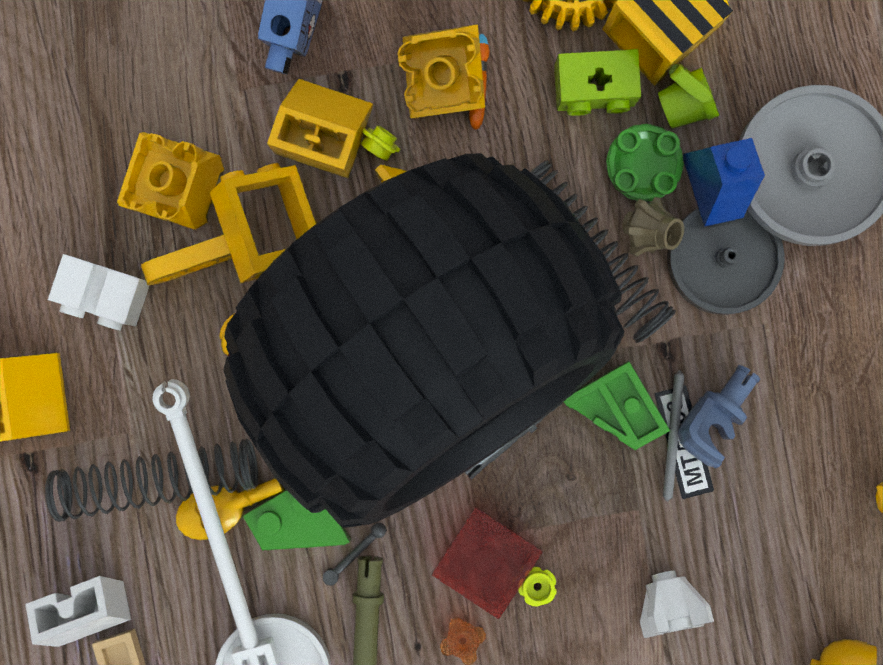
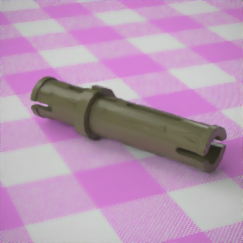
(367, 601)

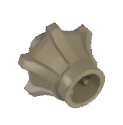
(652, 227)

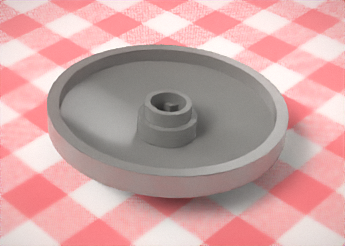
(818, 164)

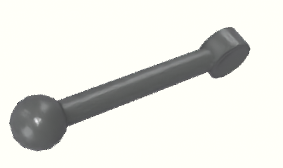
(331, 575)

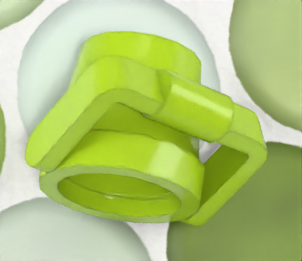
(688, 98)

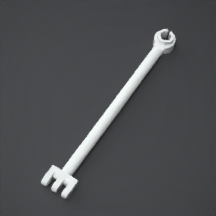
(251, 646)

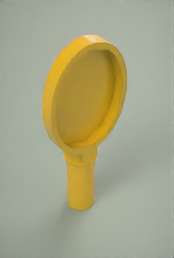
(228, 505)

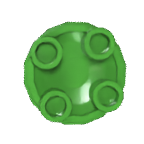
(645, 162)

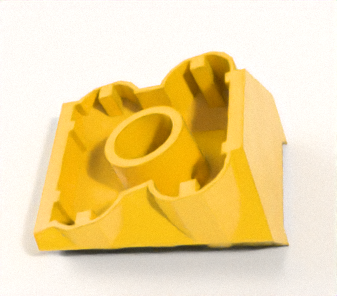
(442, 71)
(170, 180)

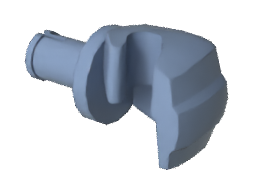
(719, 411)

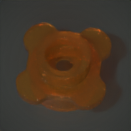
(461, 629)

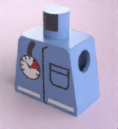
(278, 16)

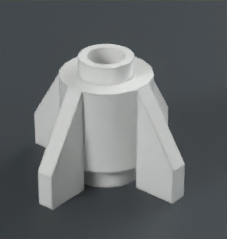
(672, 606)

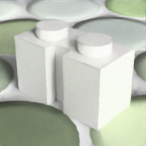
(98, 290)
(90, 609)

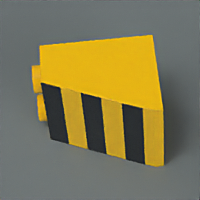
(663, 30)

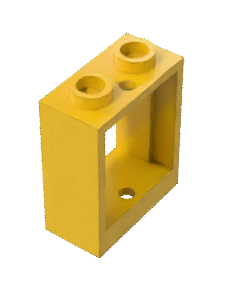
(234, 222)

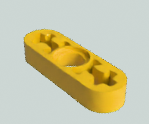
(186, 260)

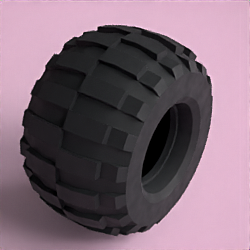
(417, 335)

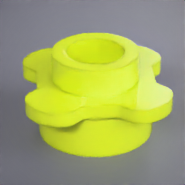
(380, 142)

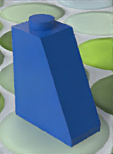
(724, 179)

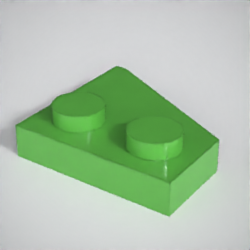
(620, 406)
(288, 525)

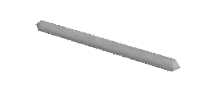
(673, 436)

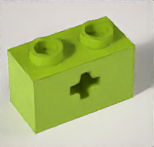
(613, 69)

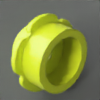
(545, 593)

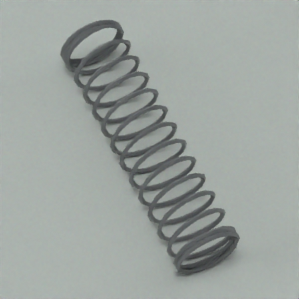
(657, 321)
(63, 479)

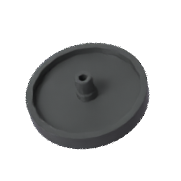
(726, 264)

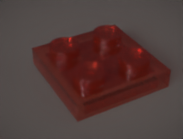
(486, 562)

